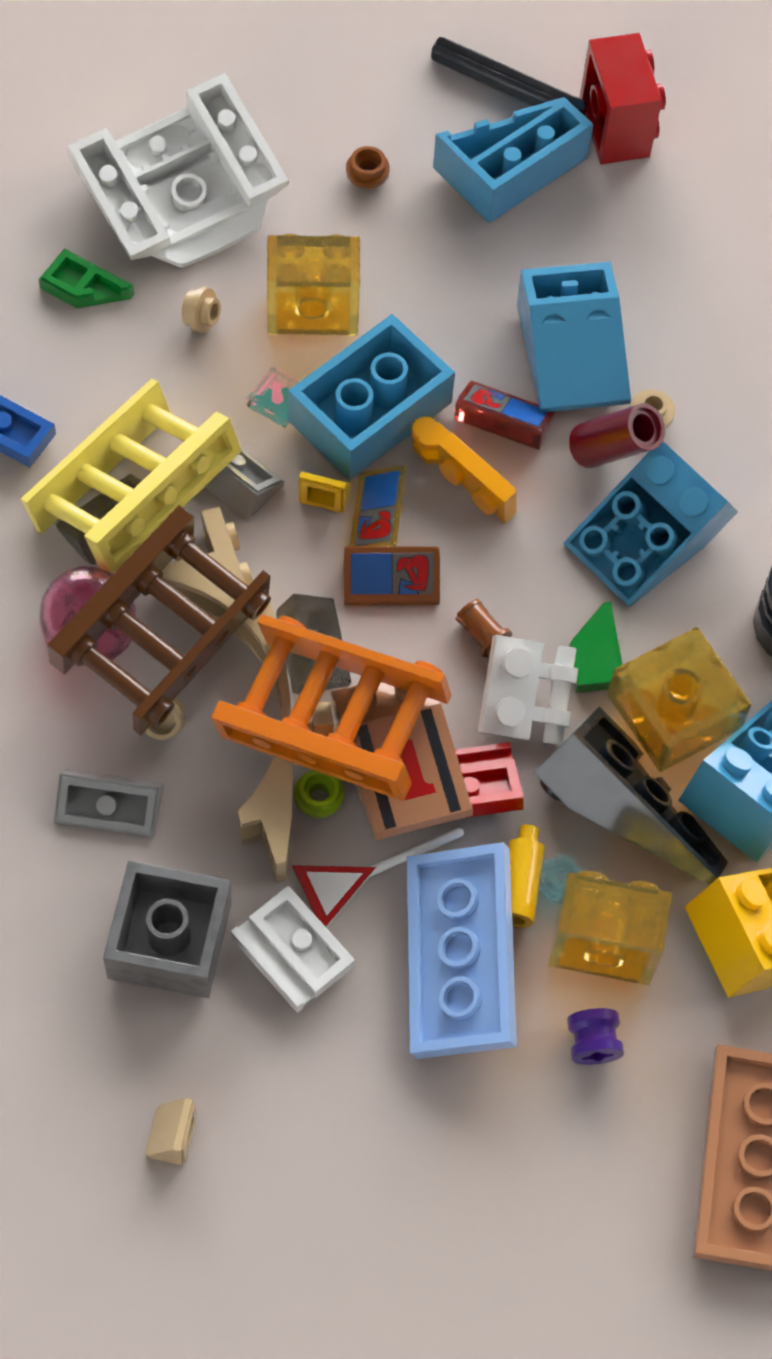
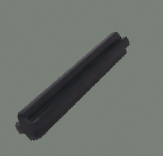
(498, 75)

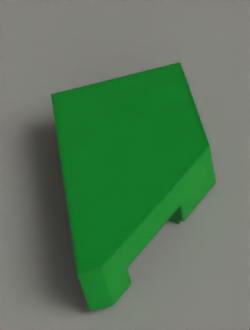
(83, 282)
(596, 651)

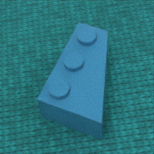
(514, 157)

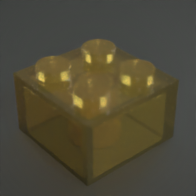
(313, 284)
(678, 699)
(610, 927)

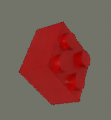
(621, 97)

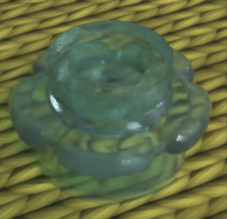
(549, 885)

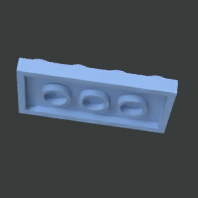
(460, 951)

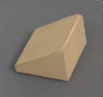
(172, 1131)

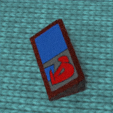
(503, 414)

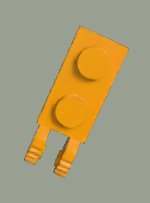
(464, 467)

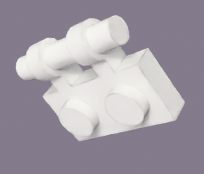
(512, 690)

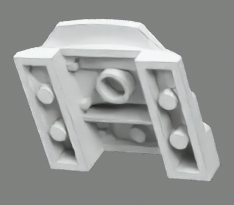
(184, 180)

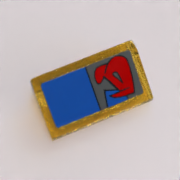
(379, 507)

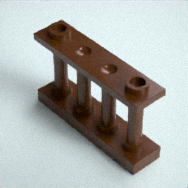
(144, 575)

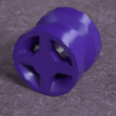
(595, 1036)

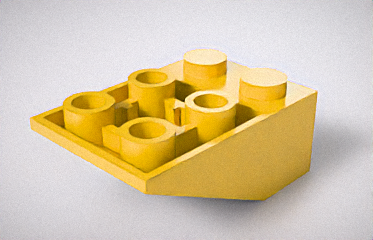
(736, 929)

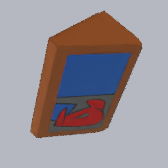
(391, 575)

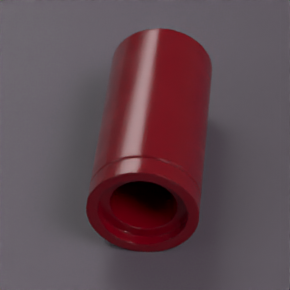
(617, 436)

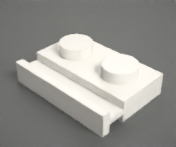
(293, 949)

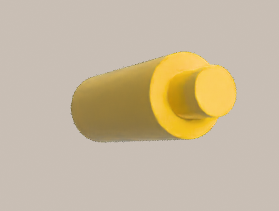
(526, 869)

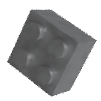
(168, 929)

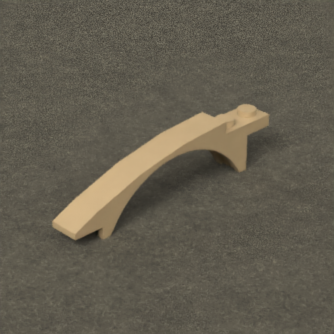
(270, 807)

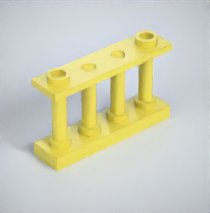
(145, 507)

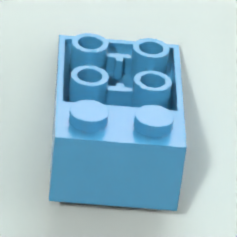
(574, 336)
(650, 525)
(735, 787)

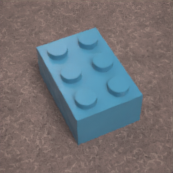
(370, 396)

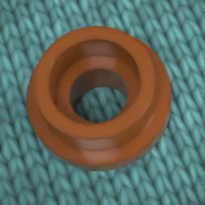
(367, 167)

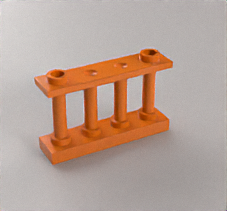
(337, 752)

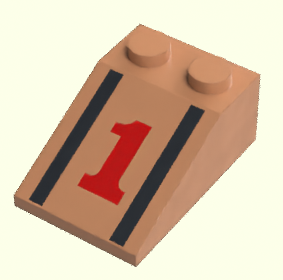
(429, 756)

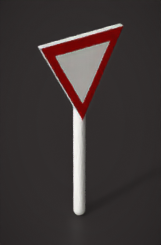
(332, 887)

